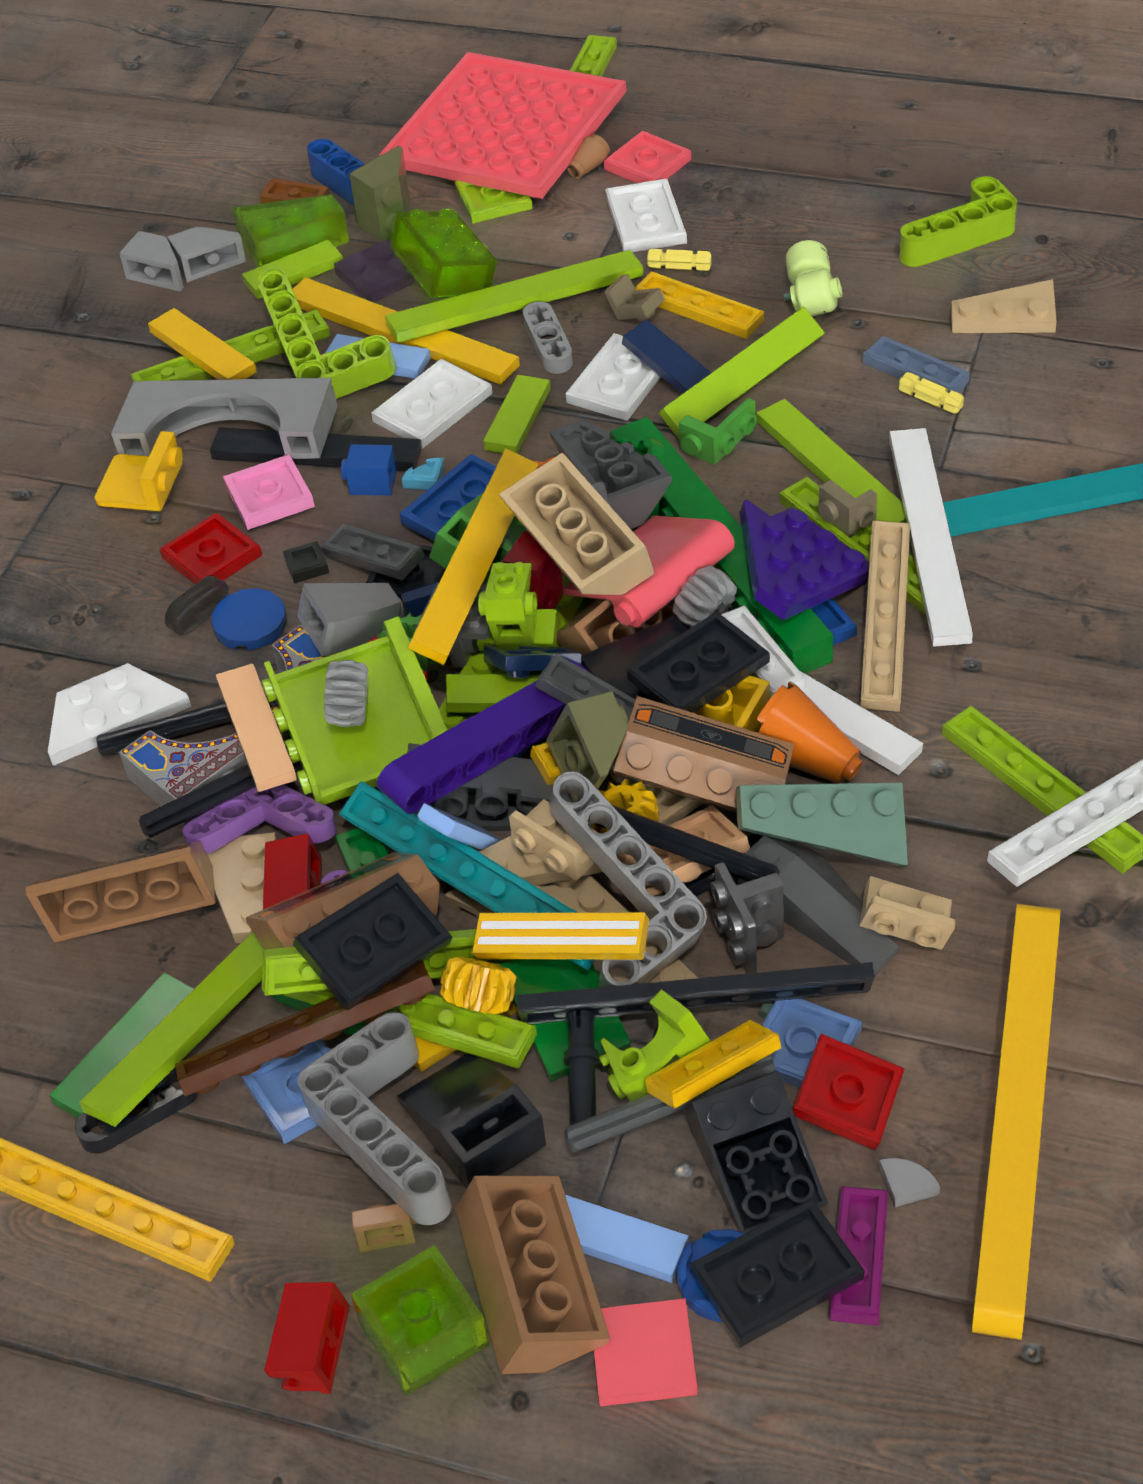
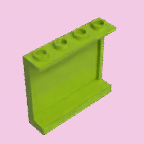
(397, 714)

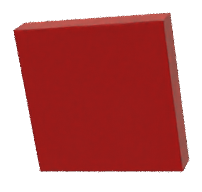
(211, 549)
(848, 1091)

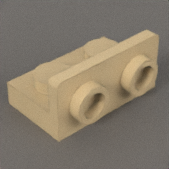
(548, 840)
(906, 913)

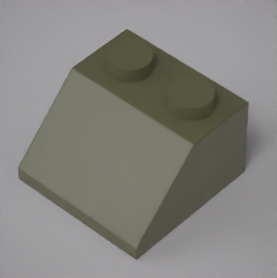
(380, 193)
(588, 737)

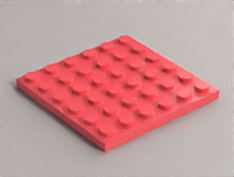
(505, 123)

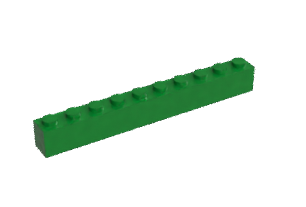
(800, 637)

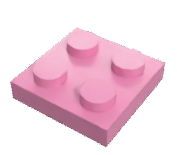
(268, 491)

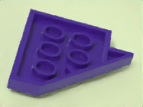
(796, 561)

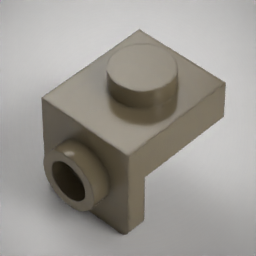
(632, 303)
(844, 510)

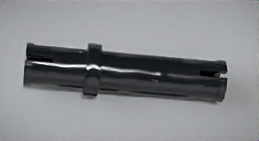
(581, 1059)

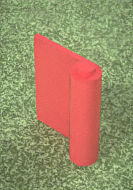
(676, 553)

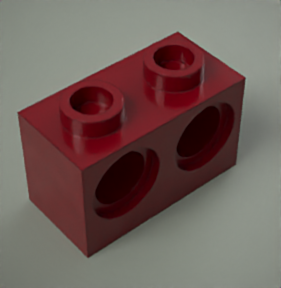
(545, 573)

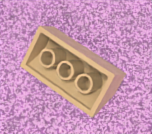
(579, 529)

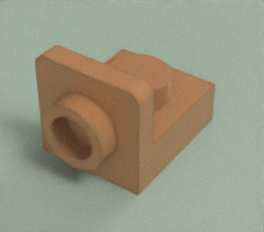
(382, 1227)

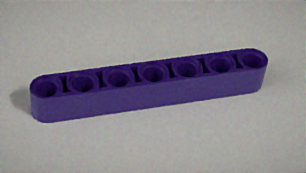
(470, 748)

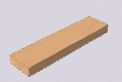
(256, 728)

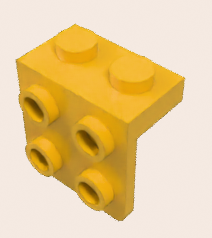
(142, 480)

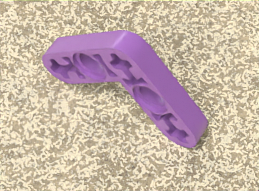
(277, 806)

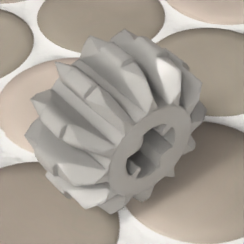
(703, 595)
(346, 693)

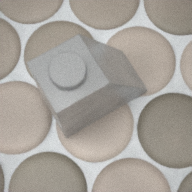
(346, 613)

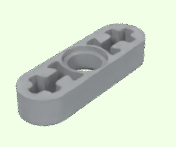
(545, 347)

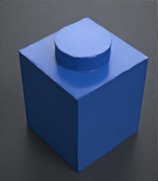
(369, 469)

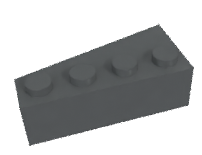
(497, 794)

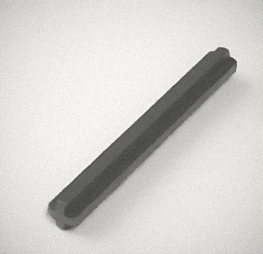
(649, 1109)

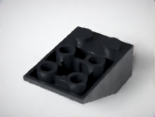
(475, 1118)
(755, 1151)

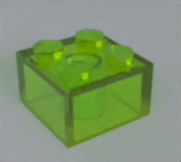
(420, 1319)

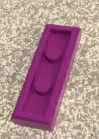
(863, 1231)

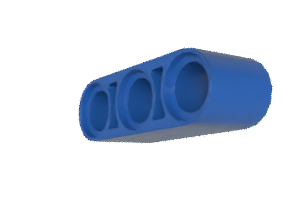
(332, 166)

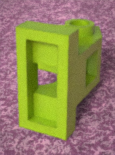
(511, 603)
(675, 1038)

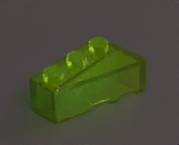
(289, 226)

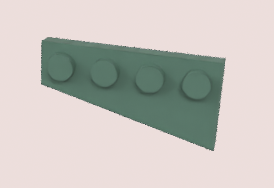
(837, 817)

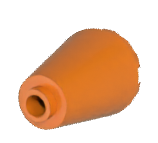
(817, 740)

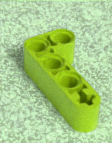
(962, 228)

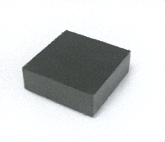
(305, 562)

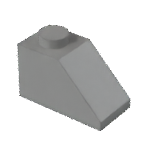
(206, 251)
(151, 261)

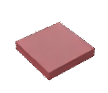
(647, 159)
(646, 1354)

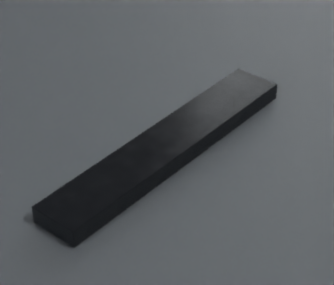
(266, 445)

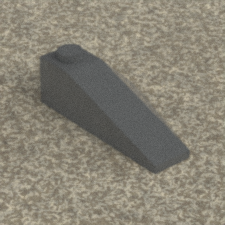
(631, 480)
(823, 904)

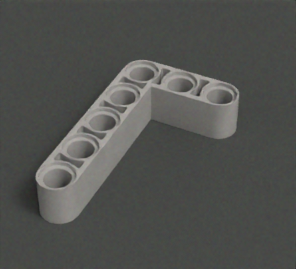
(630, 879)
(338, 1101)

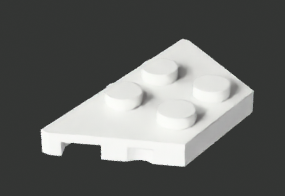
(106, 705)

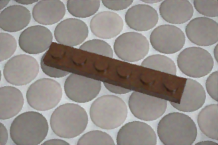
(293, 1032)

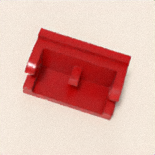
(290, 868)
(308, 1336)

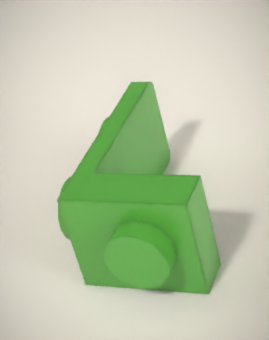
(715, 442)

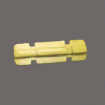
(679, 259)
(931, 393)

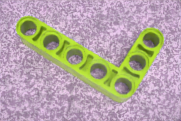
(348, 367)

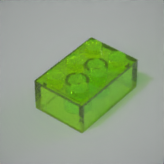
(442, 252)

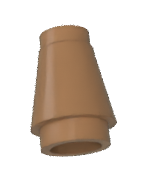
(588, 156)

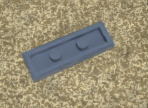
(898, 359)

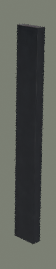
(699, 992)

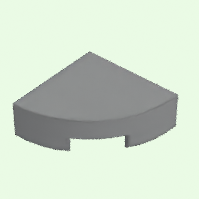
(907, 1181)

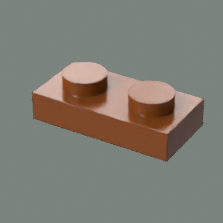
(284, 190)

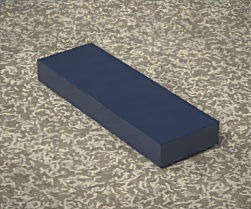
(664, 356)

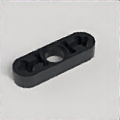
(171, 1102)

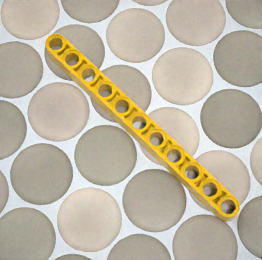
(1017, 1126)

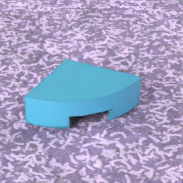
(424, 475)

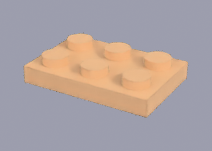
(706, 824)

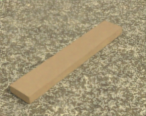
(885, 616)

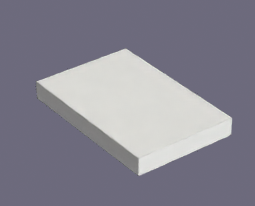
(646, 216)
(613, 382)
(432, 402)

